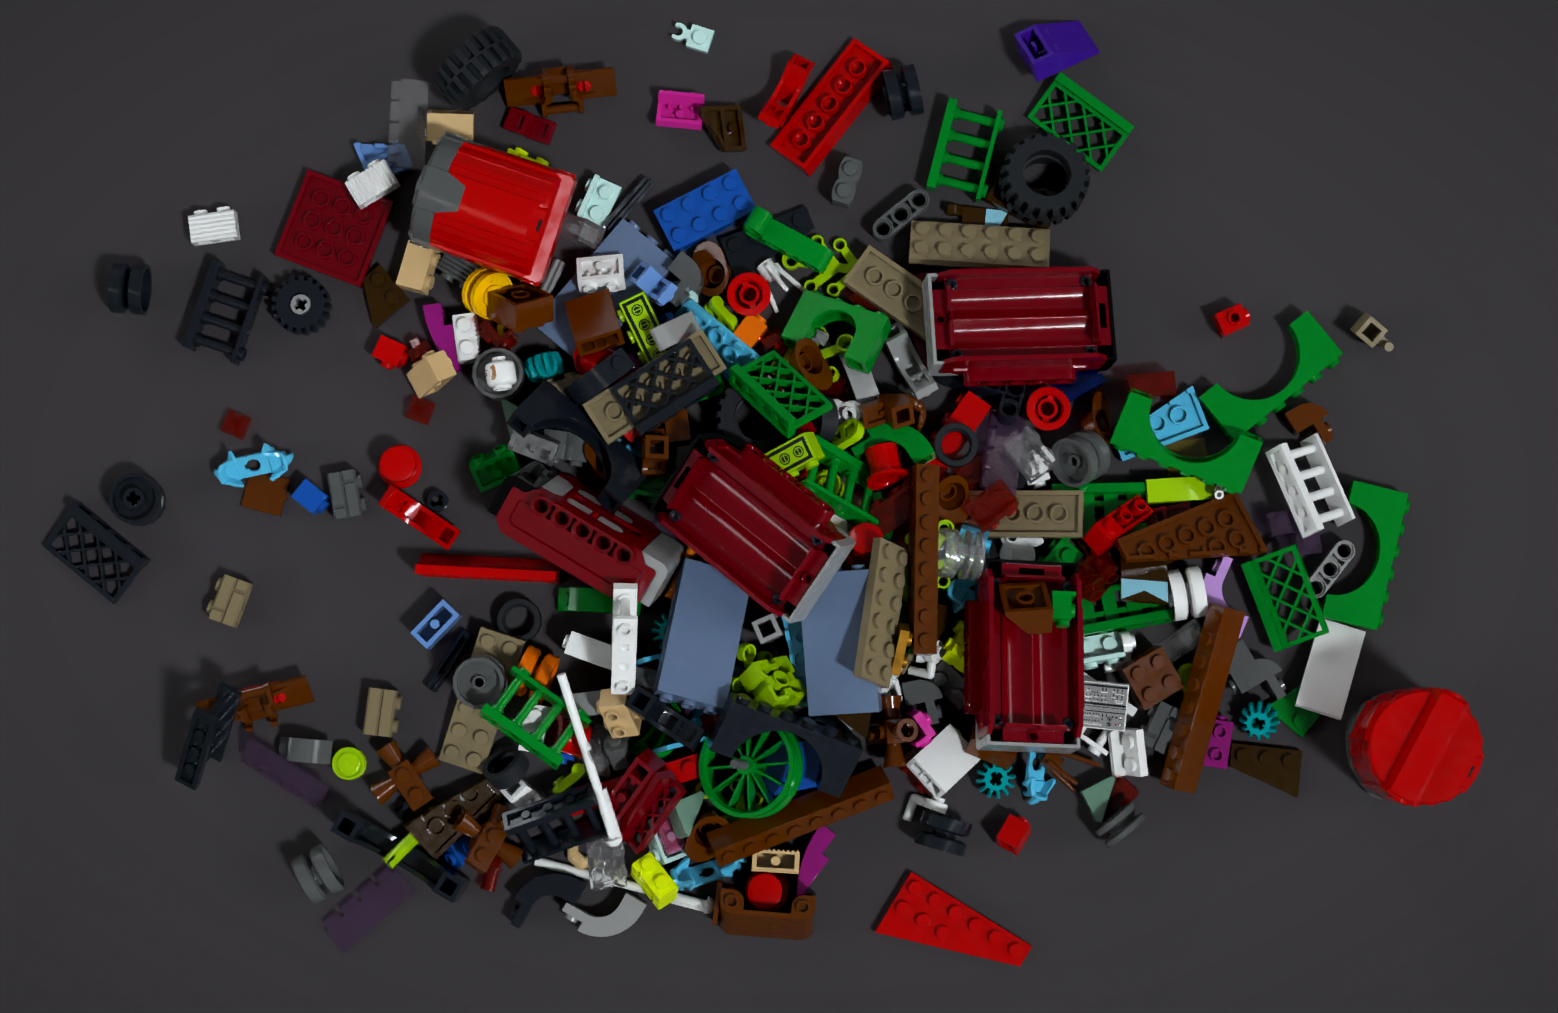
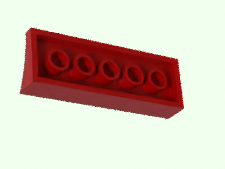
(831, 107)
(487, 568)

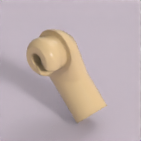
(577, 858)

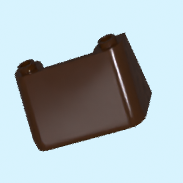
(792, 926)

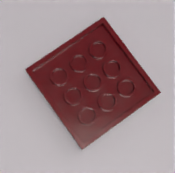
(331, 231)

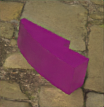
(441, 333)
(813, 858)

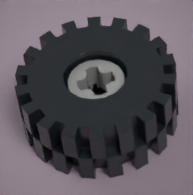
(317, 305)

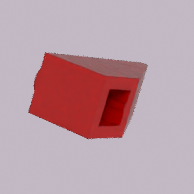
(1117, 524)

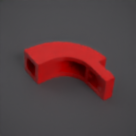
(787, 91)
(419, 517)

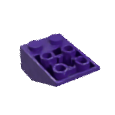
(1054, 47)

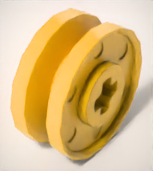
(477, 287)

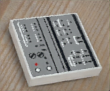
(1105, 705)

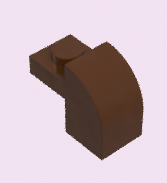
(887, 408)
(1309, 415)

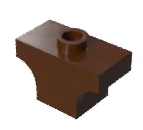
(654, 453)

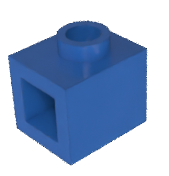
(311, 497)

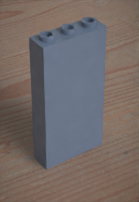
(635, 248)
(700, 639)
(831, 648)

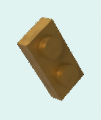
(903, 639)

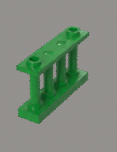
(948, 134)
(854, 471)
(513, 727)

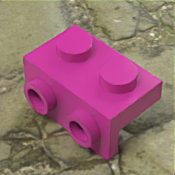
(679, 109)
(925, 731)

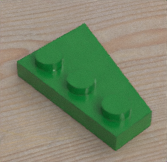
(1294, 717)

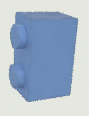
(436, 624)

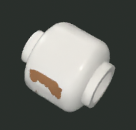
(500, 374)

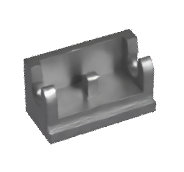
(535, 446)

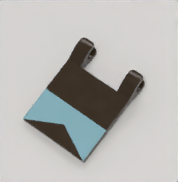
(978, 215)
(1144, 582)

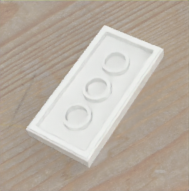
(1330, 670)

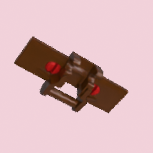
(560, 80)
(267, 699)

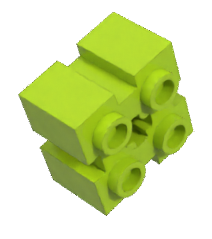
(774, 683)

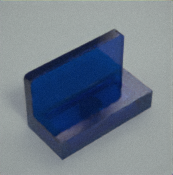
(1084, 383)

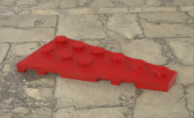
(939, 920)

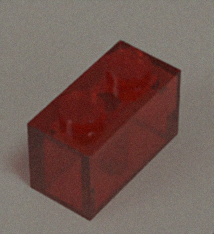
(1157, 384)

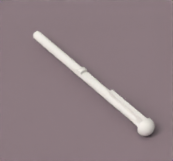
(602, 796)
(705, 906)

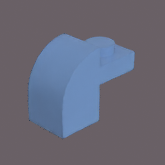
(652, 283)

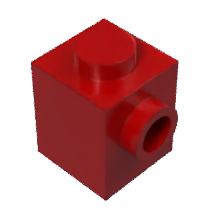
(1231, 320)
(390, 353)
(1014, 834)

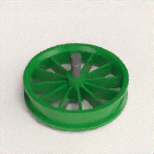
(750, 769)

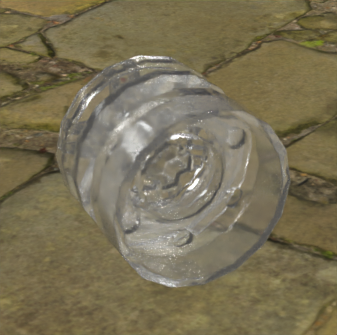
(960, 554)

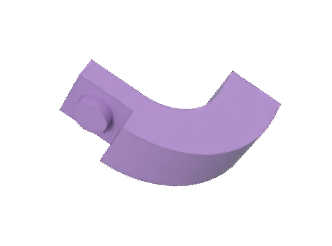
(1214, 583)

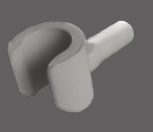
(821, 338)

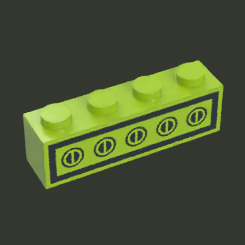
(640, 319)
(798, 454)

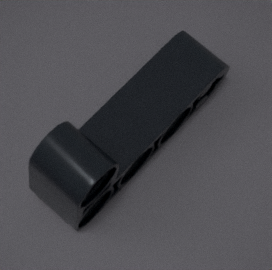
(1000, 393)

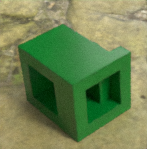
(1062, 608)

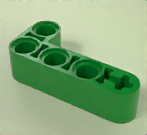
(787, 241)

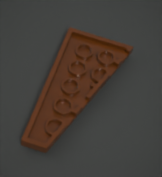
(1205, 531)

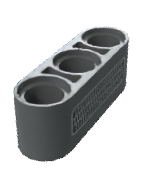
(904, 205)

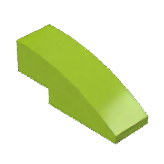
(1177, 490)

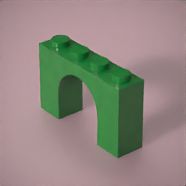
(817, 310)

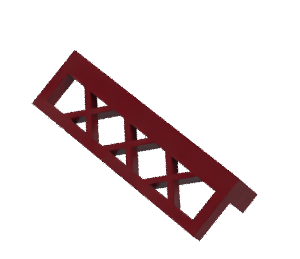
(636, 817)

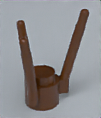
(1053, 761)

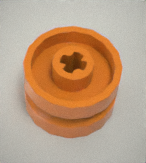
(541, 673)

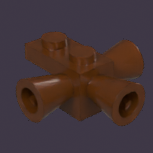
(892, 731)
(405, 776)
(487, 840)

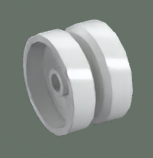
(1187, 593)

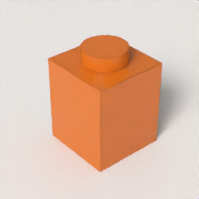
(751, 330)

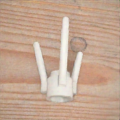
(771, 271)

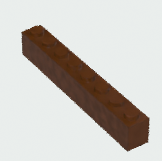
(923, 558)
(1202, 698)
(799, 817)

